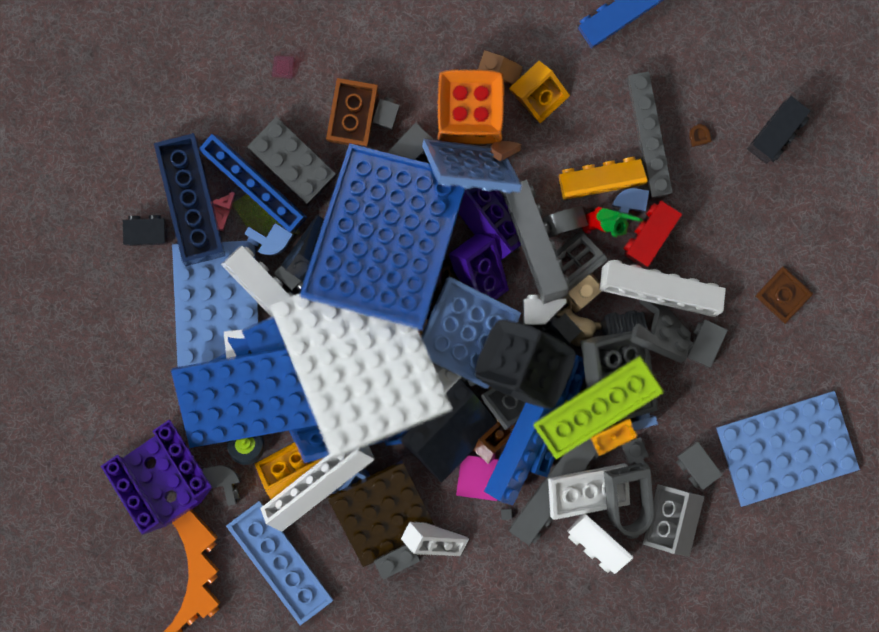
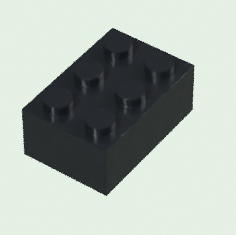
(779, 130)

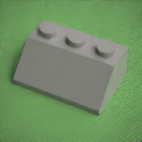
(674, 520)

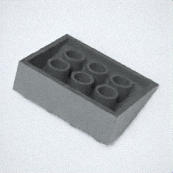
(609, 353)

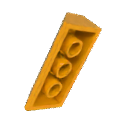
(602, 179)
(282, 469)

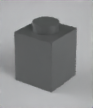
(386, 113)

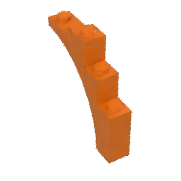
(201, 569)

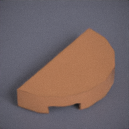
(504, 149)

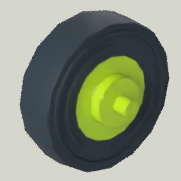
(246, 450)

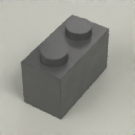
(706, 343)
(698, 465)
(396, 561)

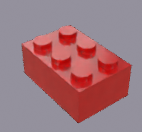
(651, 233)

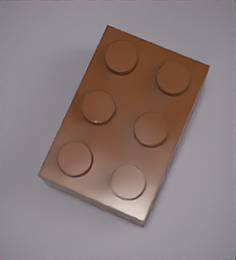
(352, 113)

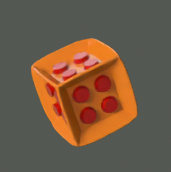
(470, 106)

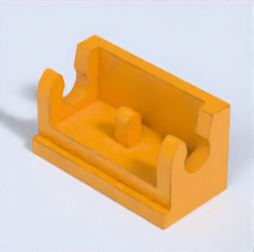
(613, 436)

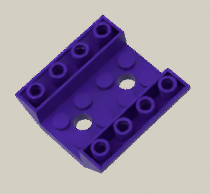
(146, 490)

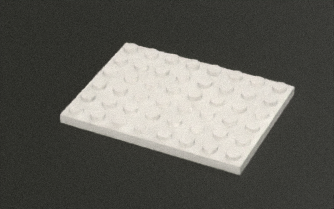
(359, 373)

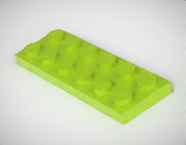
(598, 407)

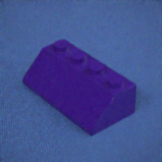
(488, 215)

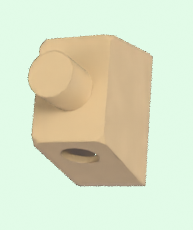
(583, 292)

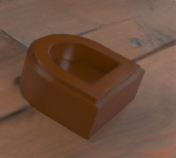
(699, 135)

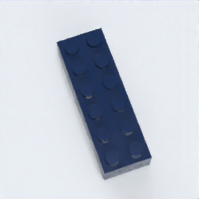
(189, 199)

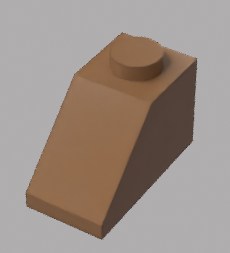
(497, 63)

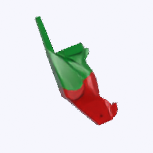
(608, 221)

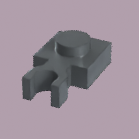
(635, 451)

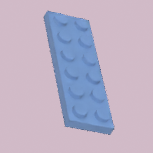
(280, 564)

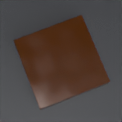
(783, 295)

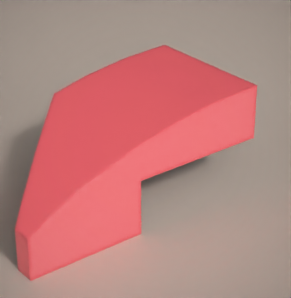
(222, 209)

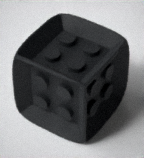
(525, 363)

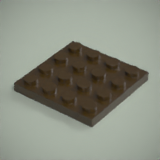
(378, 511)

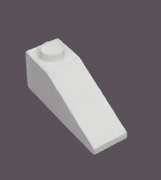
(432, 540)

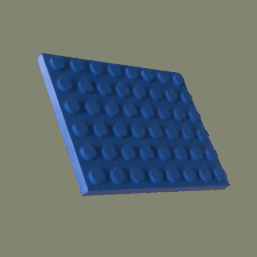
(383, 238)

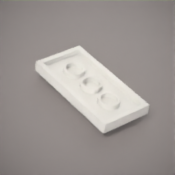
(583, 492)

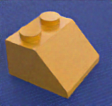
(539, 91)

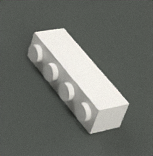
(255, 278)

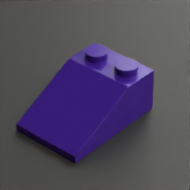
(480, 266)

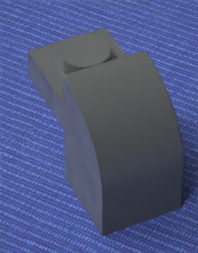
(565, 221)
(224, 476)

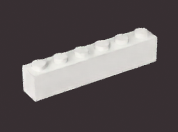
(662, 288)
(314, 487)

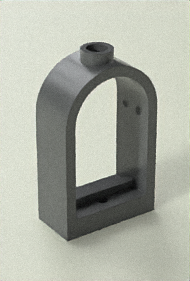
(623, 475)

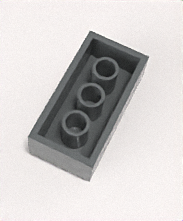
(292, 161)

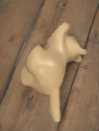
(586, 325)

